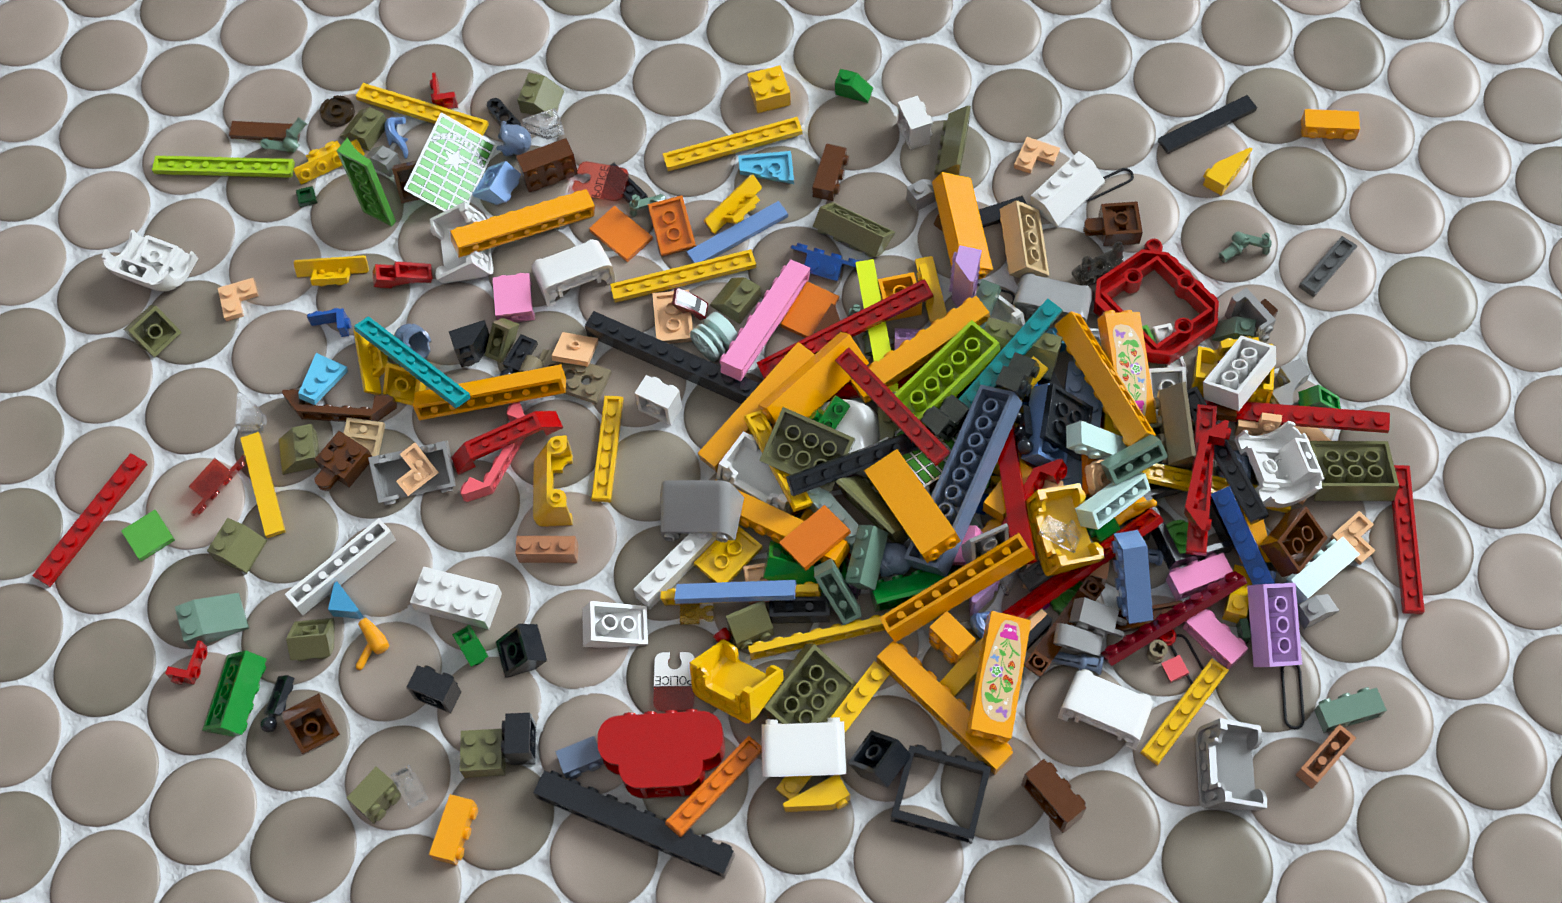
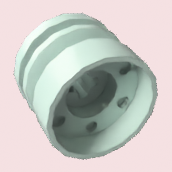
(713, 336)

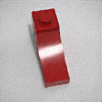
(401, 273)

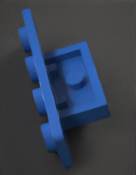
(823, 264)

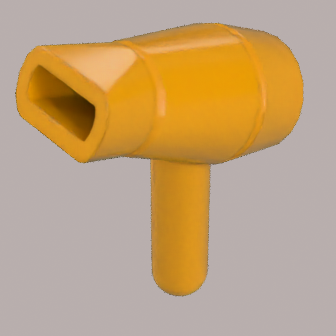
(1135, 509)
(375, 642)

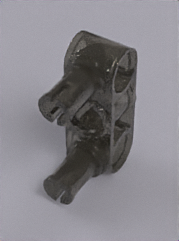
(1088, 270)

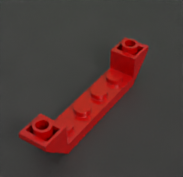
(503, 436)
(1217, 436)
(1051, 471)

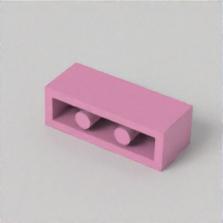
(1197, 575)
(1216, 638)

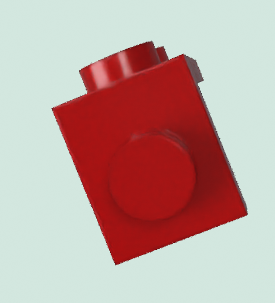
(445, 100)
(193, 671)

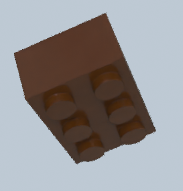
(547, 165)
(1293, 541)
(1054, 795)

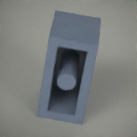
(579, 758)

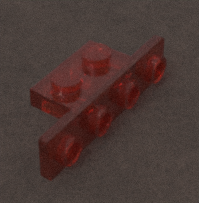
(211, 479)

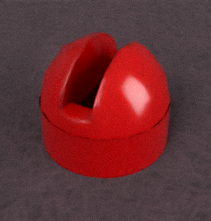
(722, 634)

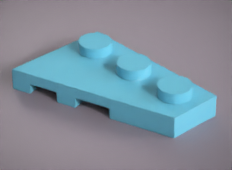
(770, 166)
(321, 378)

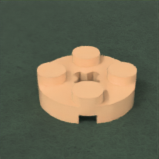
(1094, 477)

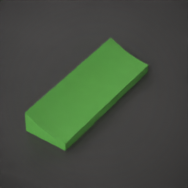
(365, 183)

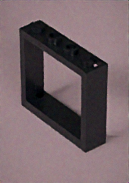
(1166, 544)
(932, 825)

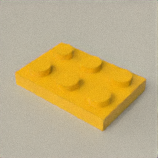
(726, 559)

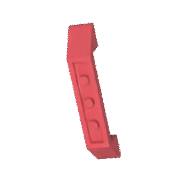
(476, 489)

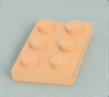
(670, 323)

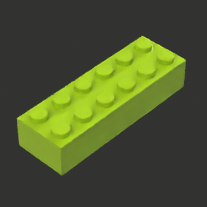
(949, 369)

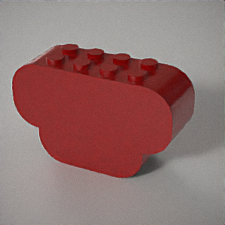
(662, 751)

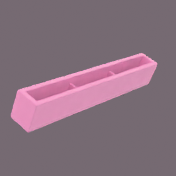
(765, 320)

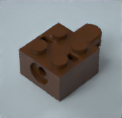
(1116, 224)
(341, 461)

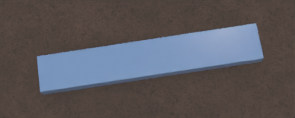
(738, 233)
(735, 591)

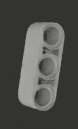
(1077, 640)

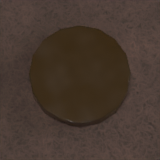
(337, 111)

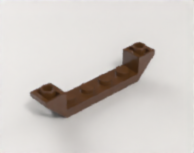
(381, 407)
(1046, 650)

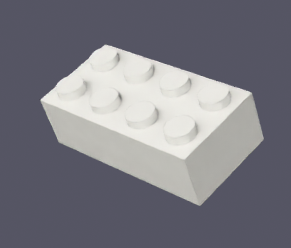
(1239, 373)
(456, 598)

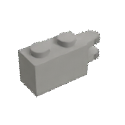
(1096, 617)

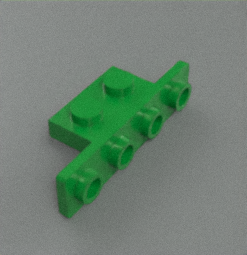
(832, 414)

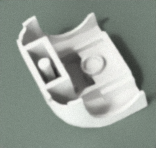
(151, 263)
(860, 423)
(1282, 465)

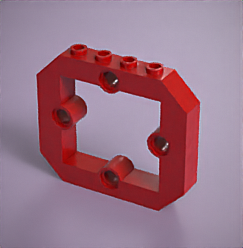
(1177, 277)

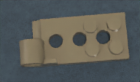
(574, 386)

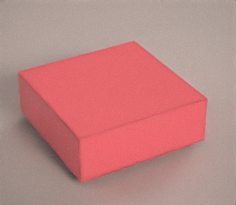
(1175, 668)

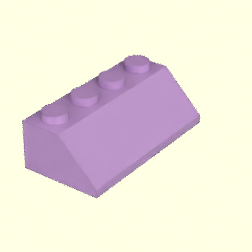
(964, 274)
(1274, 625)

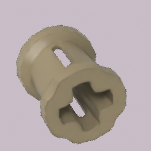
(1160, 646)

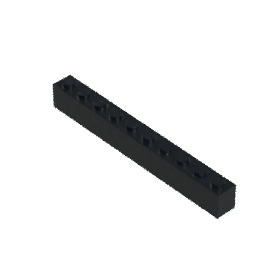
(668, 357)
(633, 823)

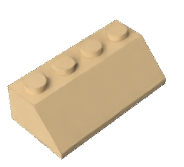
(1023, 240)

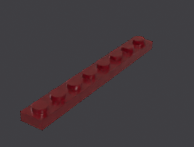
(1171, 619)

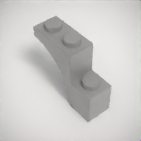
(1290, 378)

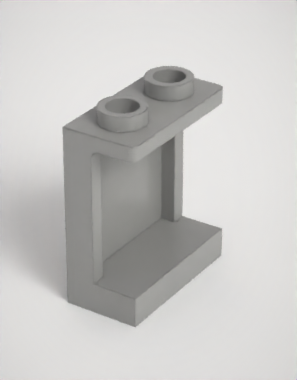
(1247, 306)

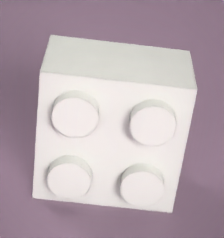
(914, 122)
(658, 399)

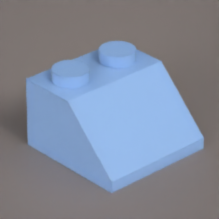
(497, 183)

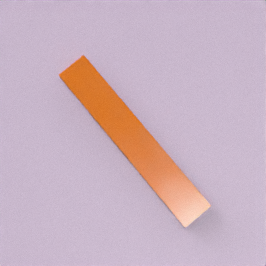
(714, 786)

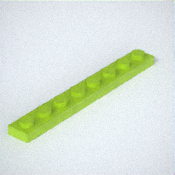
(223, 166)

